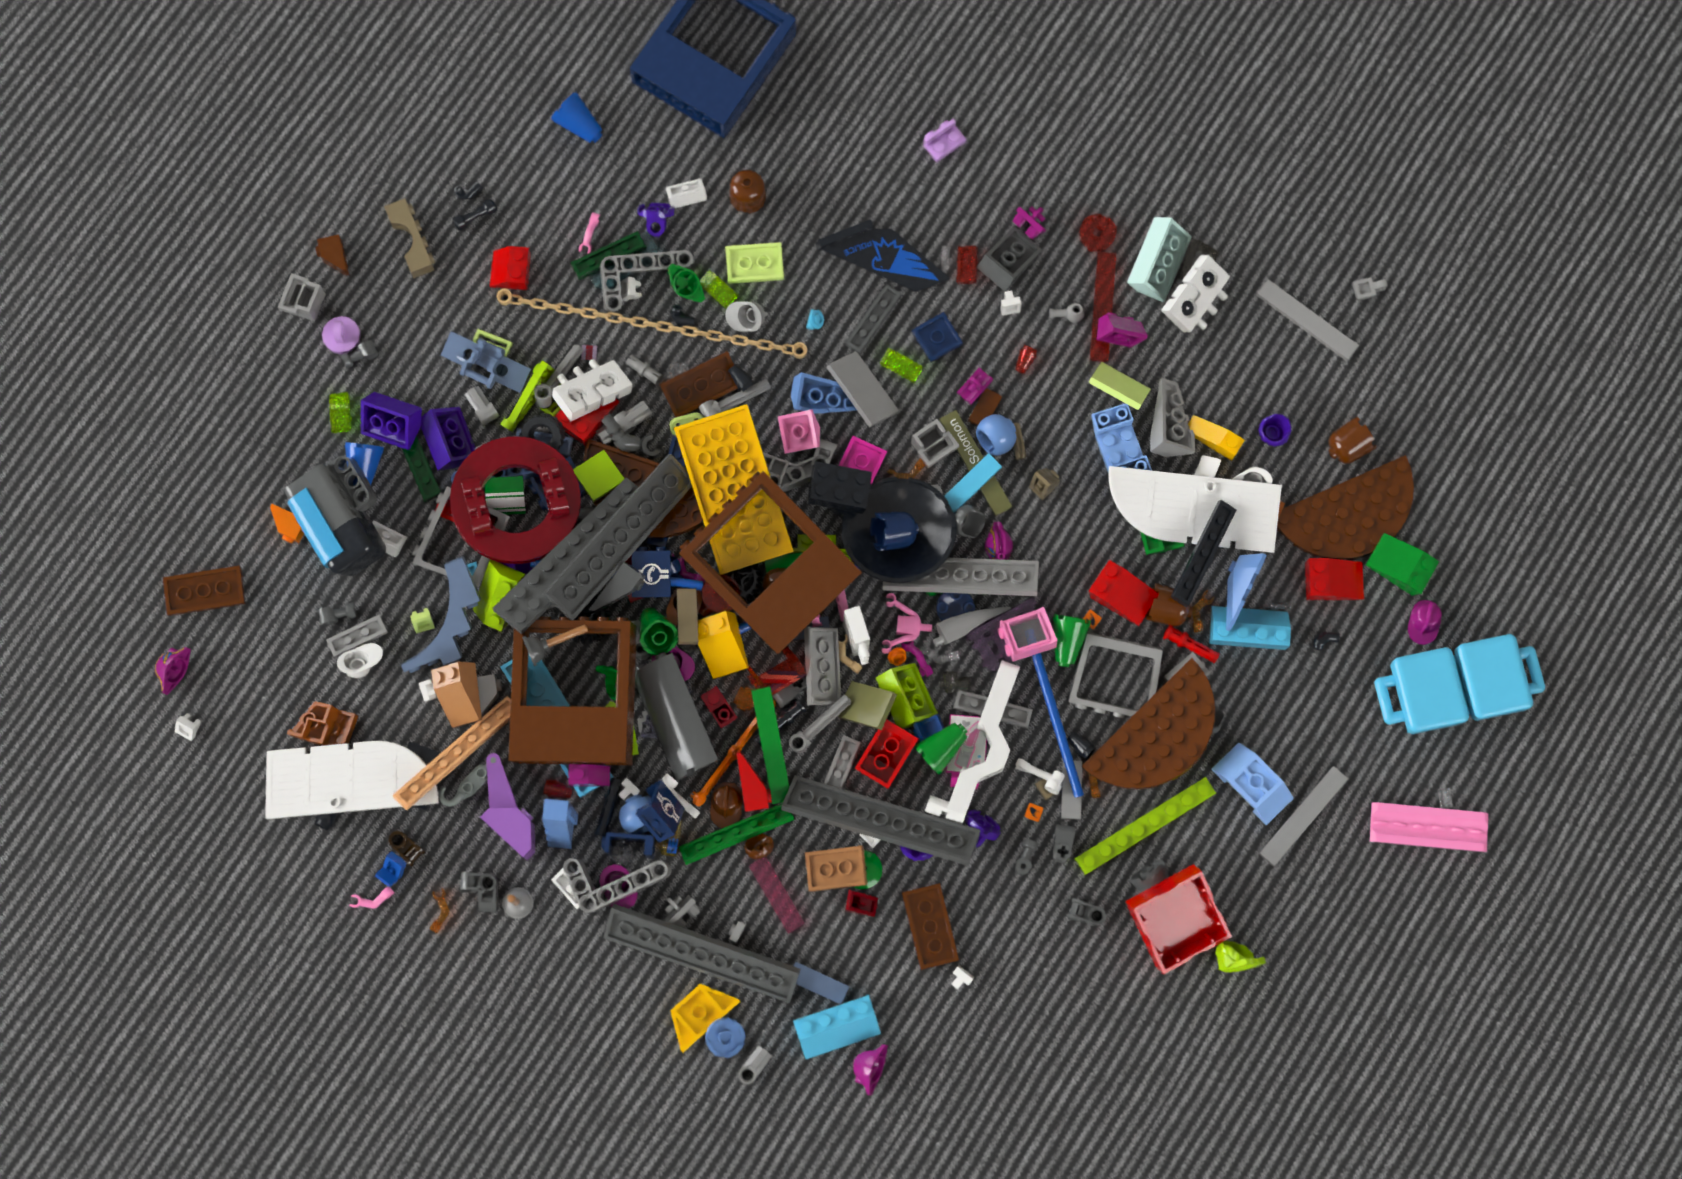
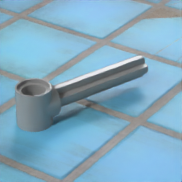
(563, 368)
(713, 407)
(819, 724)

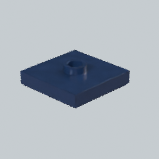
(937, 337)

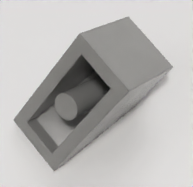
(488, 691)

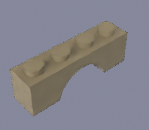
(401, 218)

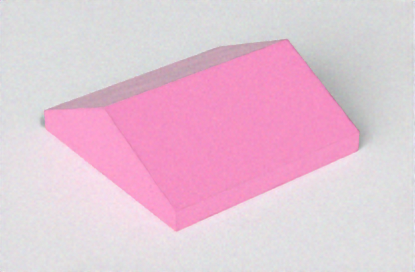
(799, 431)

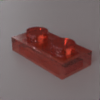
(967, 264)

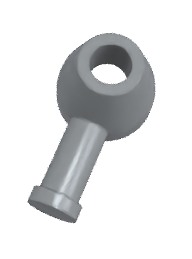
(1068, 313)

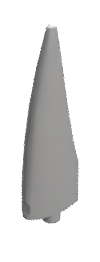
(962, 624)

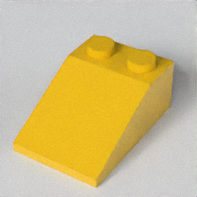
(722, 644)

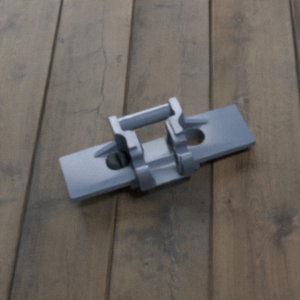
(487, 356)

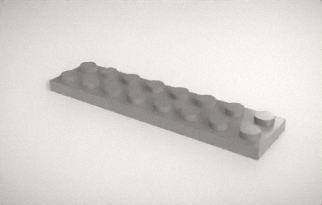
(977, 577)

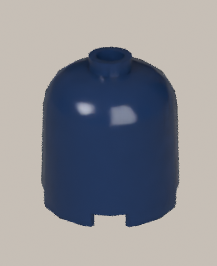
(893, 530)

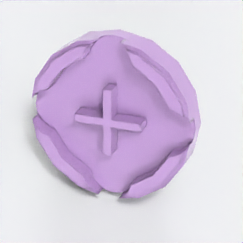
(341, 335)

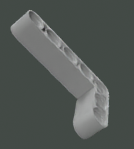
(637, 267)
(597, 895)

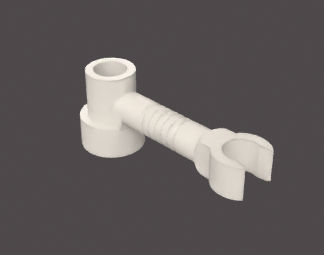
(1054, 780)
(671, 783)

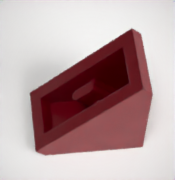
(861, 904)

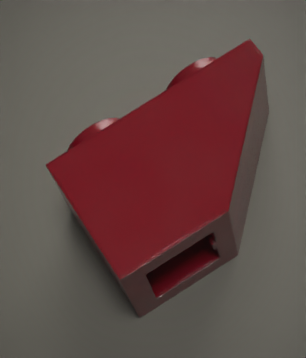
(718, 707)

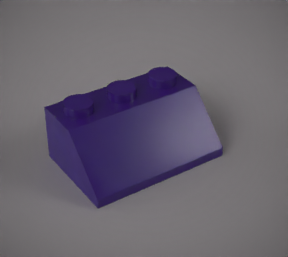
(390, 420)
(447, 437)

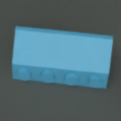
(1252, 629)
(837, 1027)

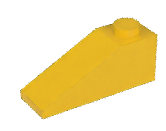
(1216, 437)

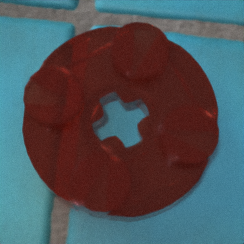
(1101, 223)
(716, 603)

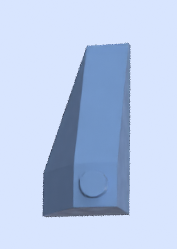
(818, 395)
(1240, 583)

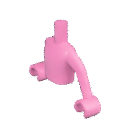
(906, 625)

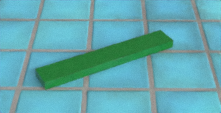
(770, 743)
(734, 834)

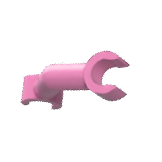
(589, 232)
(384, 895)

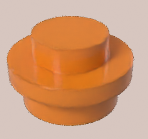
(897, 656)

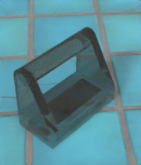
(1196, 245)

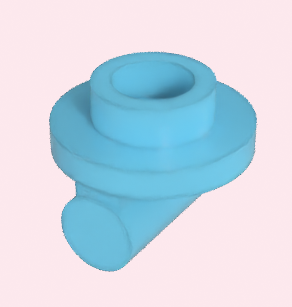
(815, 320)

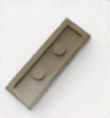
(687, 616)

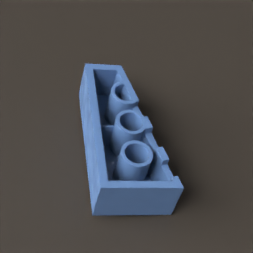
(559, 823)

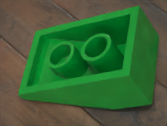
(1402, 564)

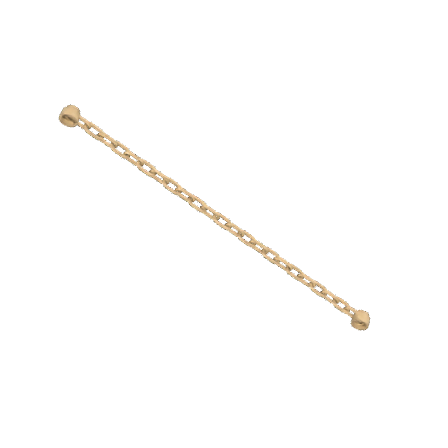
(505, 292)

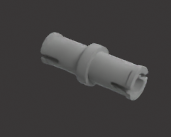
(644, 369)

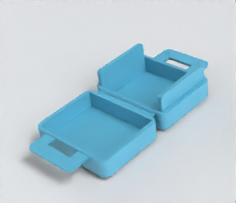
(1444, 688)

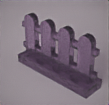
(992, 626)

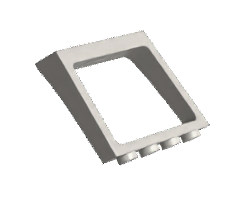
(501, 523)
(1119, 645)

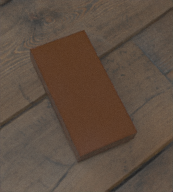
(986, 406)

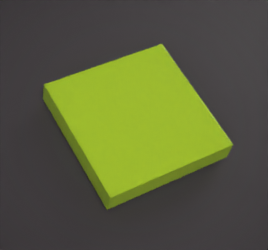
(598, 475)

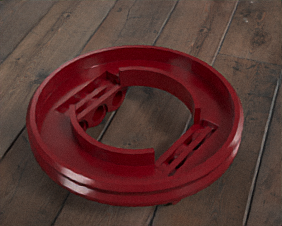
(471, 510)

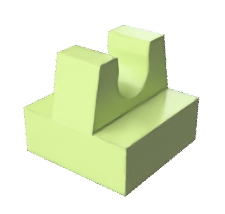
(422, 621)

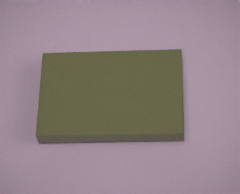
(868, 705)

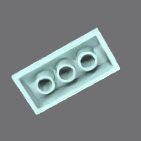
(1159, 258)

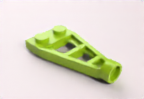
(542, 373)

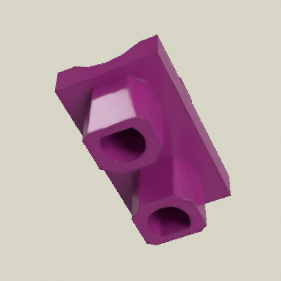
(1035, 228)
(975, 386)

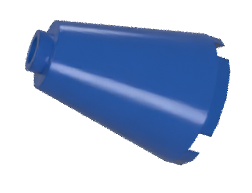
(577, 119)
(367, 458)

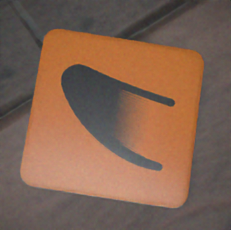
(1095, 619)
(1034, 812)

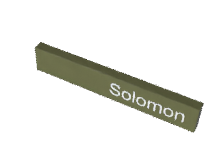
(971, 457)

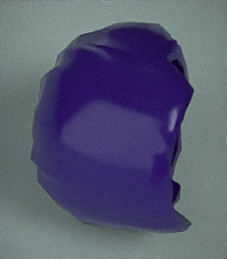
(1275, 430)

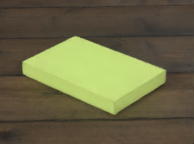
(754, 263)
(1119, 385)

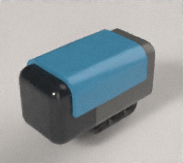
(335, 516)

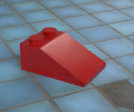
(587, 425)
(1333, 579)
(1123, 593)
(886, 754)
(753, 788)

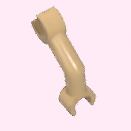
(853, 665)

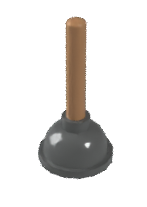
(537, 647)

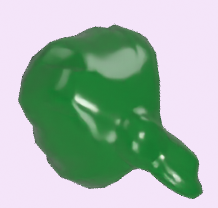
(610, 679)

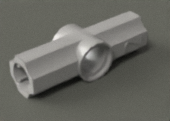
(626, 420)

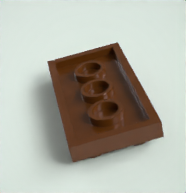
(699, 384)
(203, 590)
(930, 926)

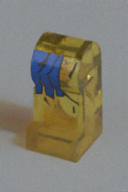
(670, 846)

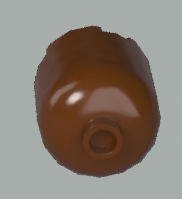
(747, 191)
(1351, 442)
(1166, 610)

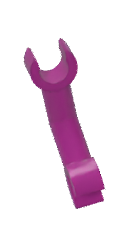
(687, 575)
(924, 668)

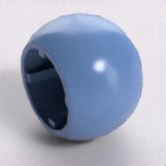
(996, 434)
(628, 817)

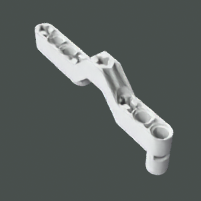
(999, 750)

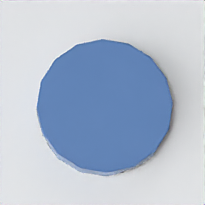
(725, 1037)

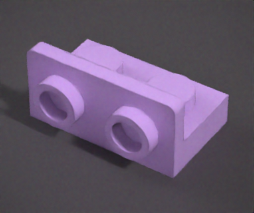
(943, 140)

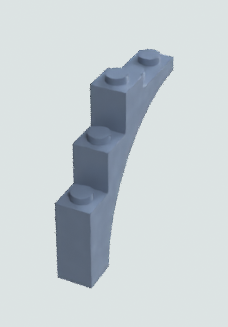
(462, 594)

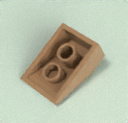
(458, 692)

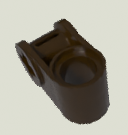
(408, 849)

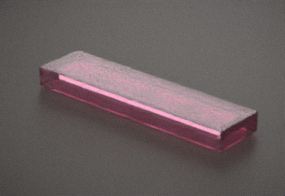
(776, 895)

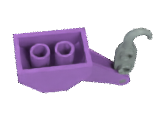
(503, 811)

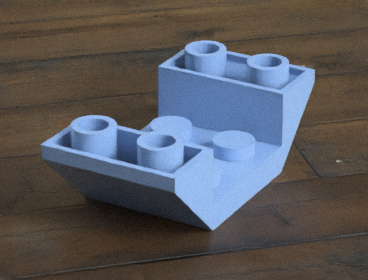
(1117, 438)
(1254, 782)

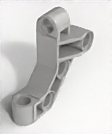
(781, 470)

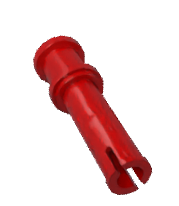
(1182, 640)

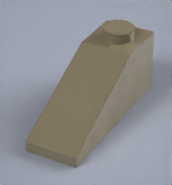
(1044, 482)

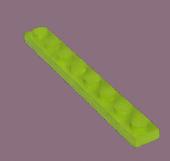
(1145, 826)

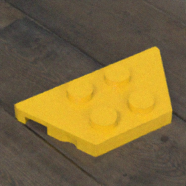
(697, 1012)

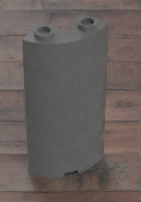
(674, 716)

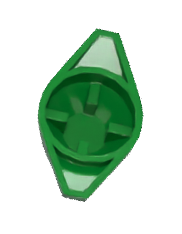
(685, 283)

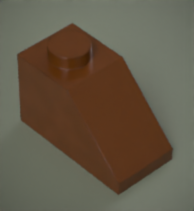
(333, 253)

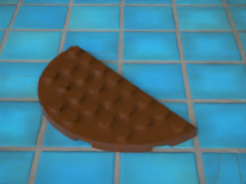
(1353, 514)
(683, 516)
(1162, 736)

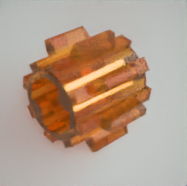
(744, 699)

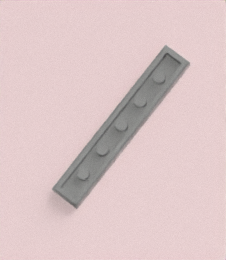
(1307, 320)
(1303, 816)

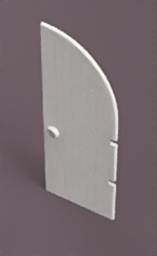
(1181, 504)
(339, 778)

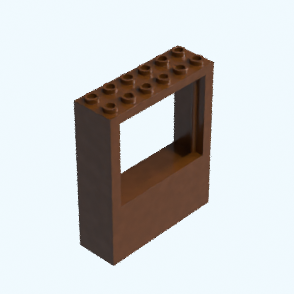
(799, 591)
(570, 732)

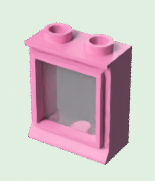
(1027, 634)

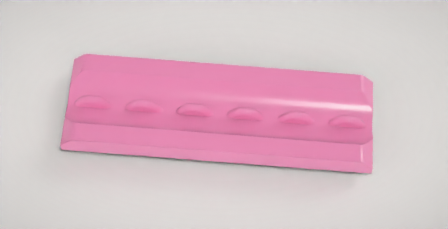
(1429, 827)

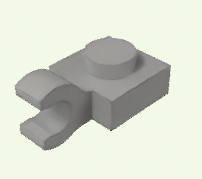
(1367, 288)

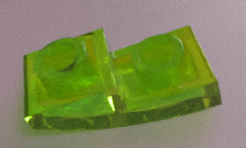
(718, 289)
(901, 365)
(339, 412)

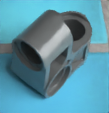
(474, 883)

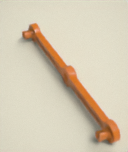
(700, 797)

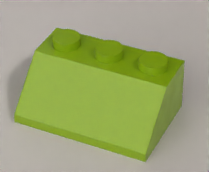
(495, 585)
(912, 699)

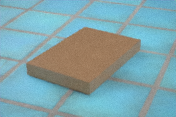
(836, 868)

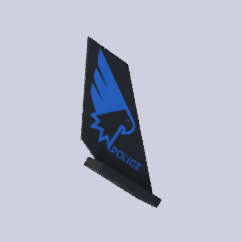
(884, 255)

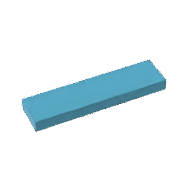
(972, 482)

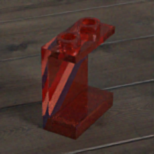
(780, 675)

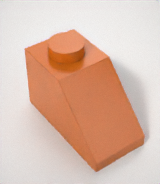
(286, 524)

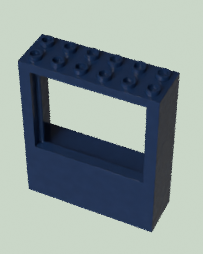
(699, 84)

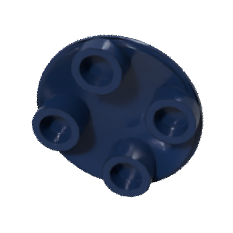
(954, 604)

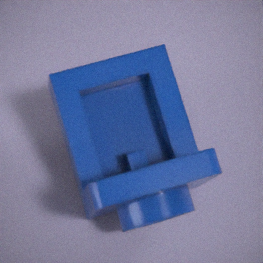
(928, 727)
(391, 870)

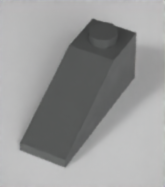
(622, 584)

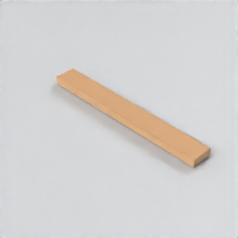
(454, 755)

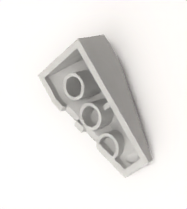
(1170, 426)

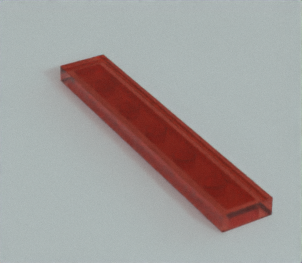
(1102, 302)

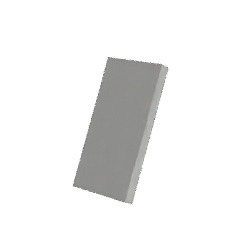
(862, 389)
(822, 665)

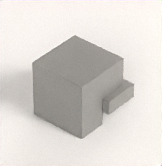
(302, 297)
(933, 443)

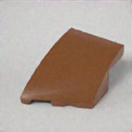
(324, 725)

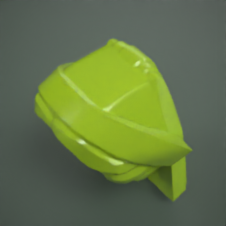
(1236, 957)

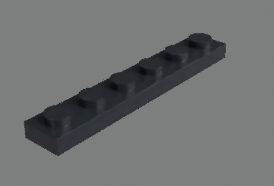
(1203, 553)

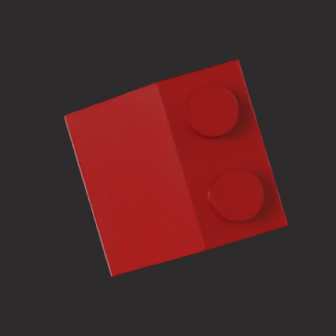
(510, 268)

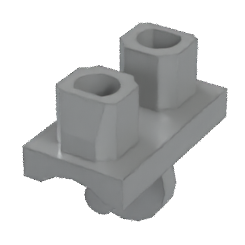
(678, 908)

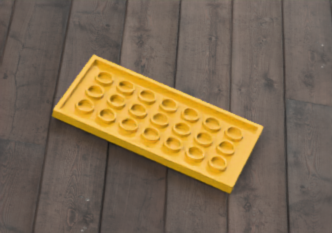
(720, 459)

